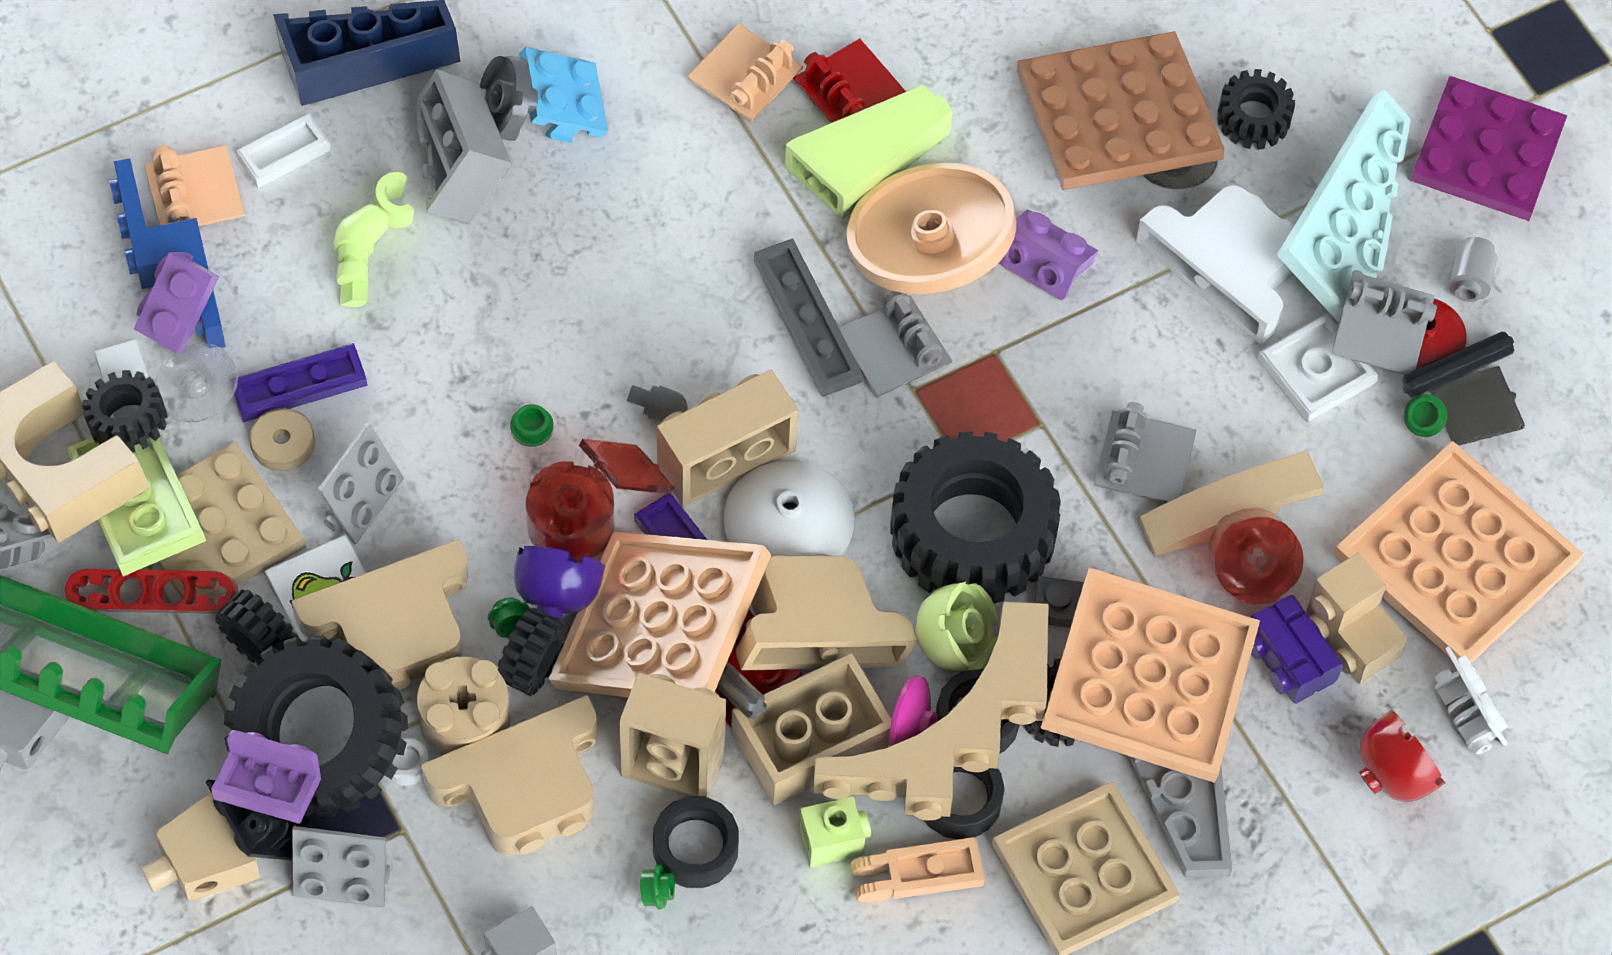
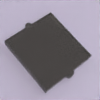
(1479, 406)

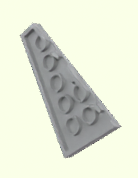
(1190, 816)

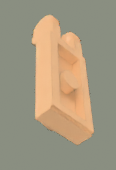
(920, 870)

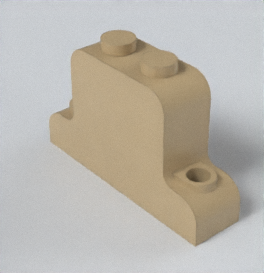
(394, 612)
(817, 613)
(523, 778)

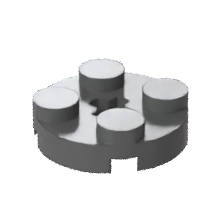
(509, 94)

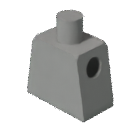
(25, 730)

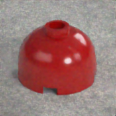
(1397, 761)

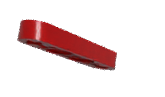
(151, 594)

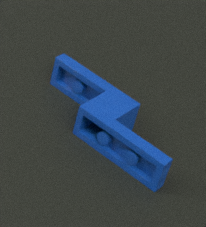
(156, 242)

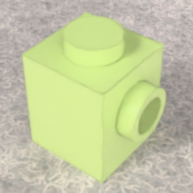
(833, 831)

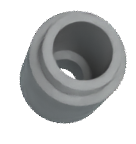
(1473, 269)

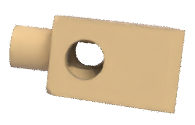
(199, 854)

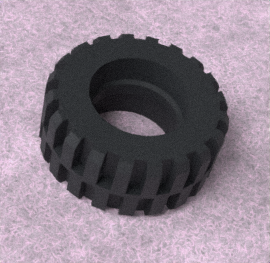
(977, 468)
(375, 705)

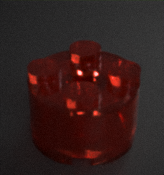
(570, 509)
(1273, 573)

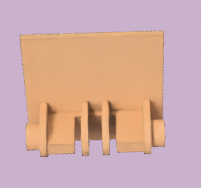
(746, 71)
(194, 186)

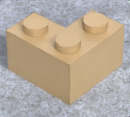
(1352, 621)

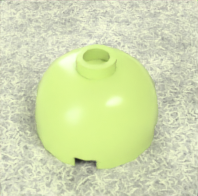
(957, 627)

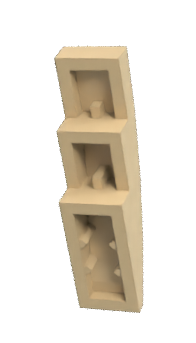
(1195, 515)

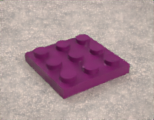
(1489, 148)

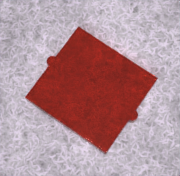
(626, 466)

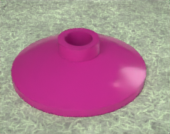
(912, 711)

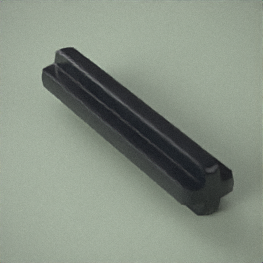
(1458, 364)

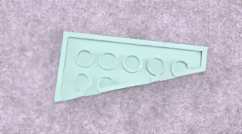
(1349, 215)

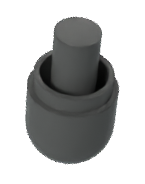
(658, 402)

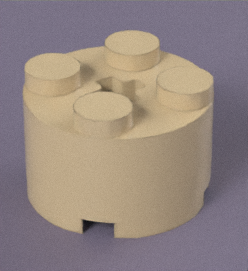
(460, 685)

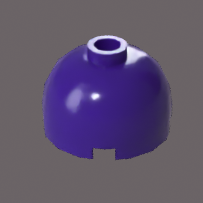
(556, 580)

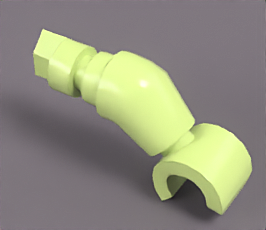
(360, 231)

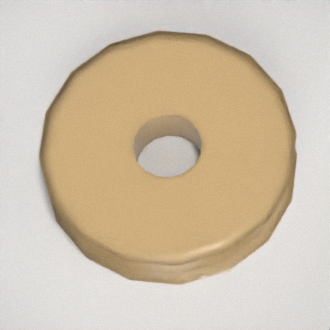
(287, 455)

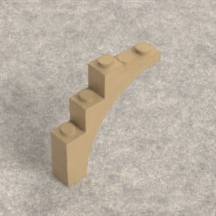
(967, 737)

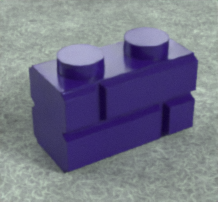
(1294, 650)

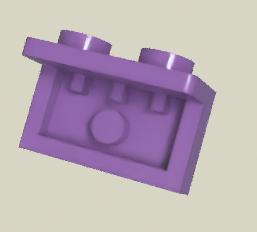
(1047, 254)
(175, 301)
(267, 776)

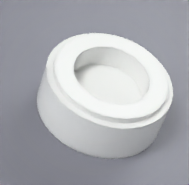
(409, 765)

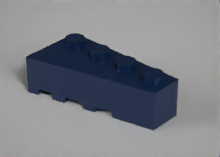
(364, 47)

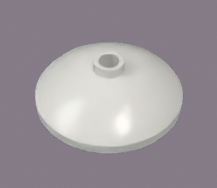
(817, 525)

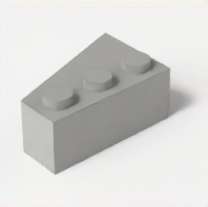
(461, 145)

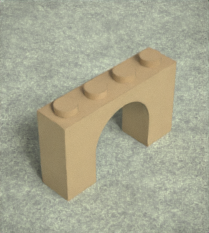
(67, 494)

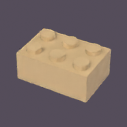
(727, 436)
(811, 718)
(672, 735)

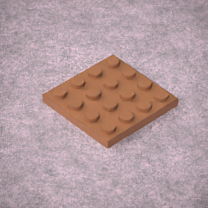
(1119, 110)

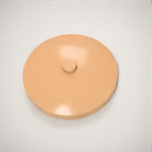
(931, 228)

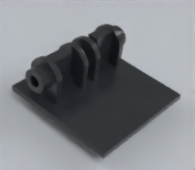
(259, 833)

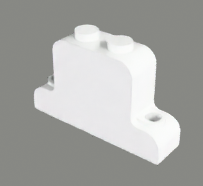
(1225, 255)

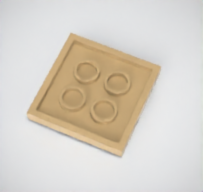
(239, 520)
(1085, 869)

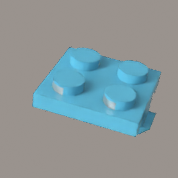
(566, 94)

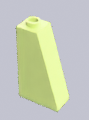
(867, 147)

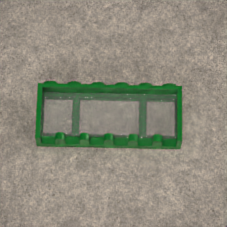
(100, 667)

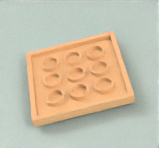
(1460, 553)
(661, 611)
(1151, 675)

